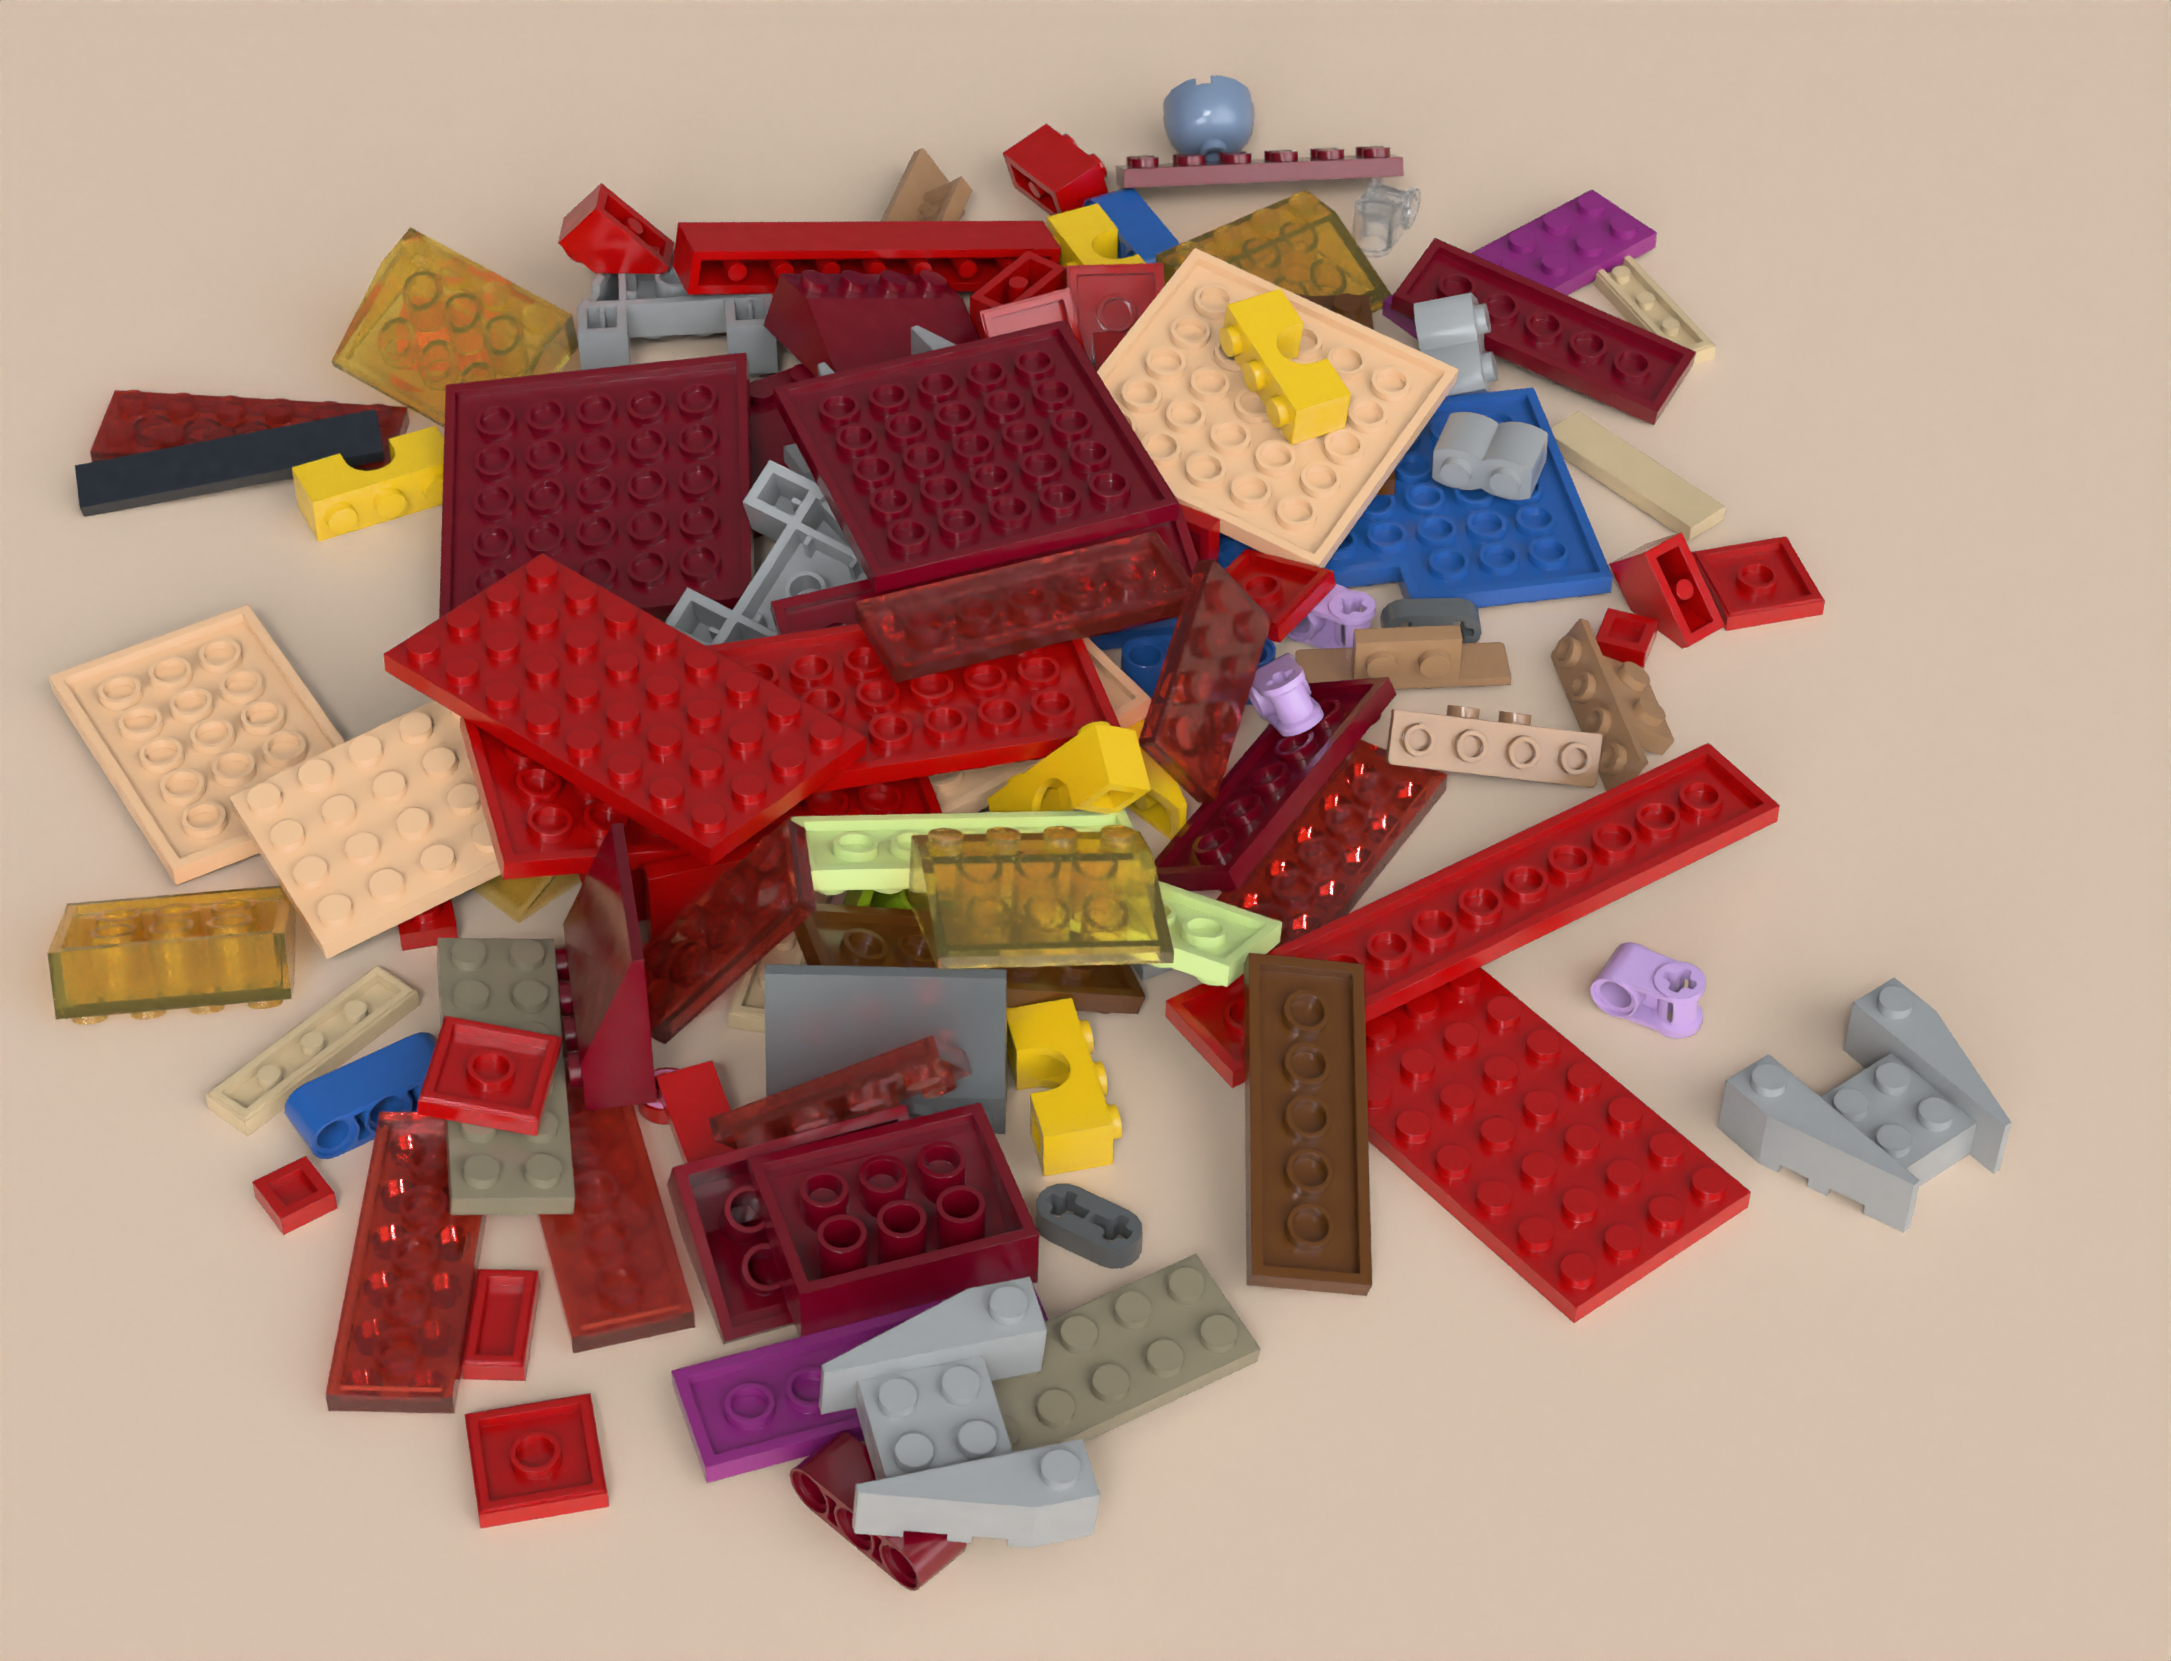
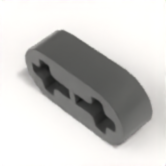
(1434, 613)
(1089, 1226)

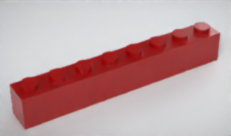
(754, 254)

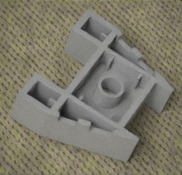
(659, 307)
(806, 558)
(1884, 1128)
(941, 1434)

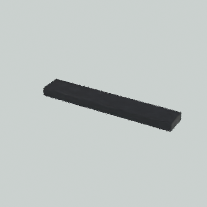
(225, 462)

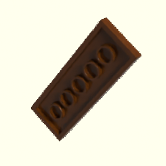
(894, 939)
(1306, 1125)

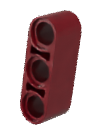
(827, 1488)

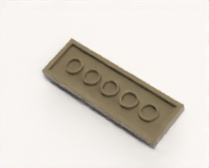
(492, 1168)
(1126, 1357)

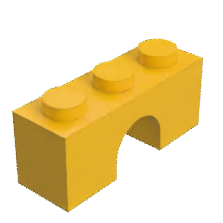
(1087, 237)
(1298, 397)
(345, 499)
(1091, 772)
(1071, 1121)

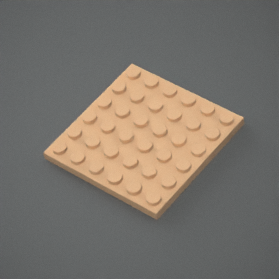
(1216, 435)

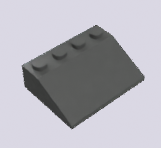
(847, 1014)

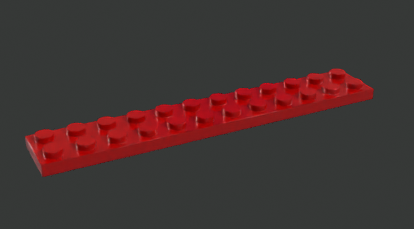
(1507, 894)

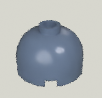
(1209, 117)

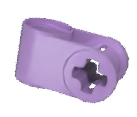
(1335, 619)
(1284, 697)
(1649, 985)

